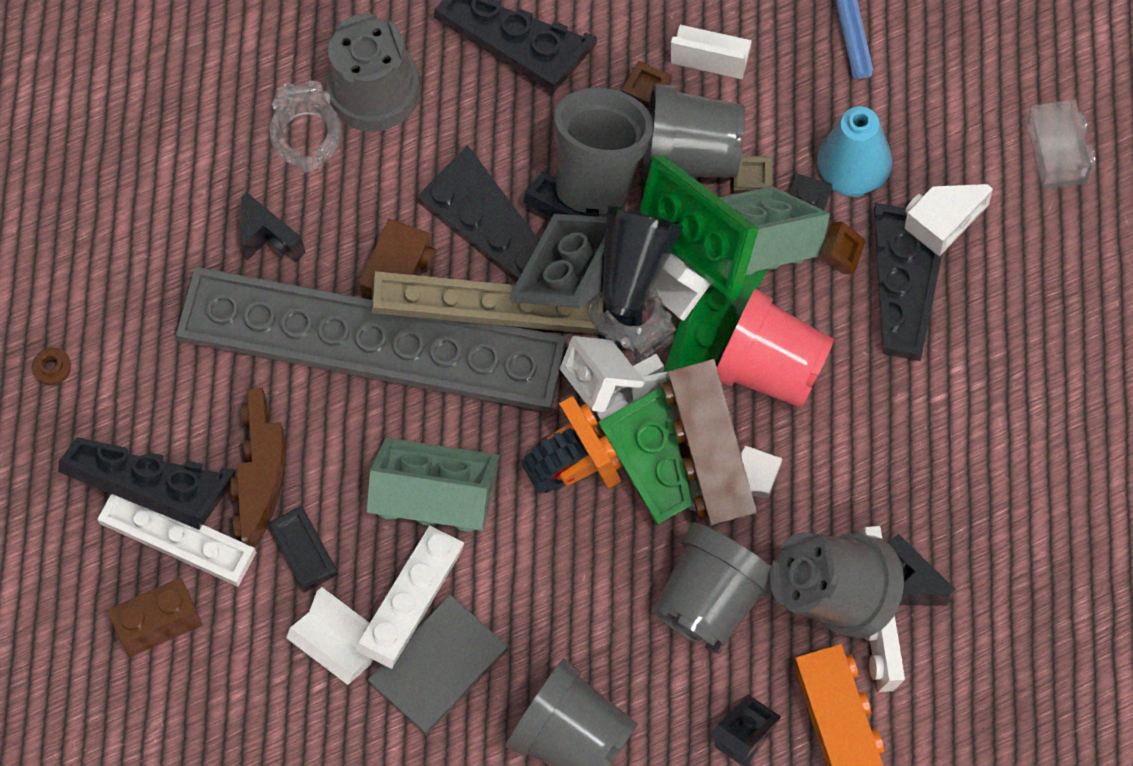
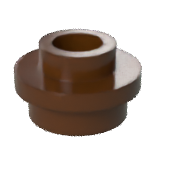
(55, 375)

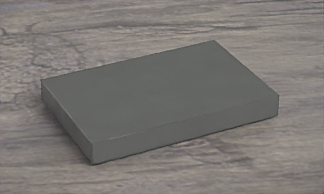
(439, 665)

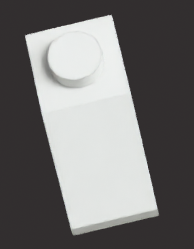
(945, 213)

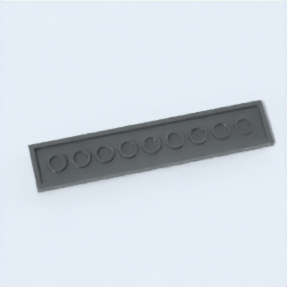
(345, 337)

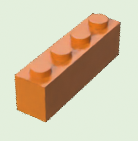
(838, 708)

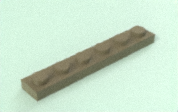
(470, 303)

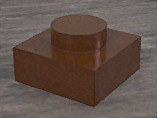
(641, 82)
(842, 247)

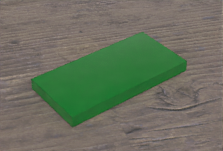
(714, 235)

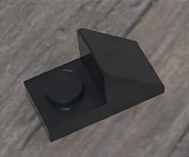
(263, 227)
(923, 582)
(745, 730)

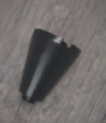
(634, 256)

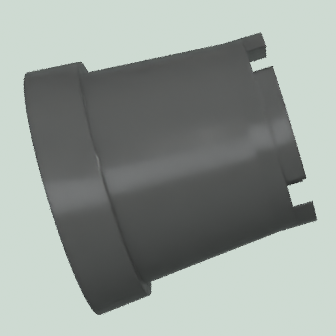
(380, 92)
(695, 133)
(599, 147)
(841, 581)
(711, 587)
(571, 723)

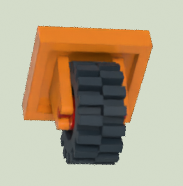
(572, 453)

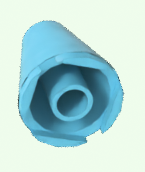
(855, 154)

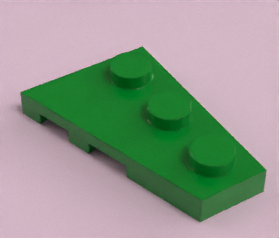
(650, 454)

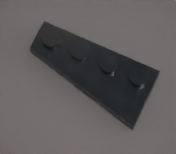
(526, 44)
(480, 213)
(905, 283)
(161, 486)

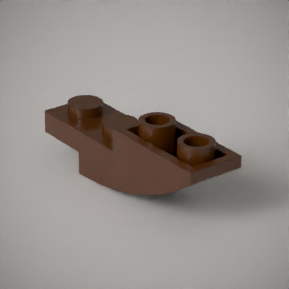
(260, 478)

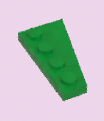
(710, 325)

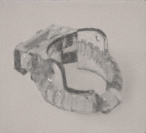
(301, 100)
(640, 339)

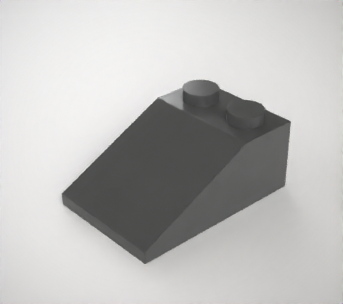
(565, 263)

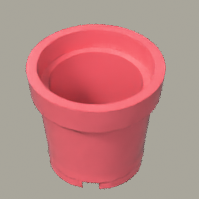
(774, 352)

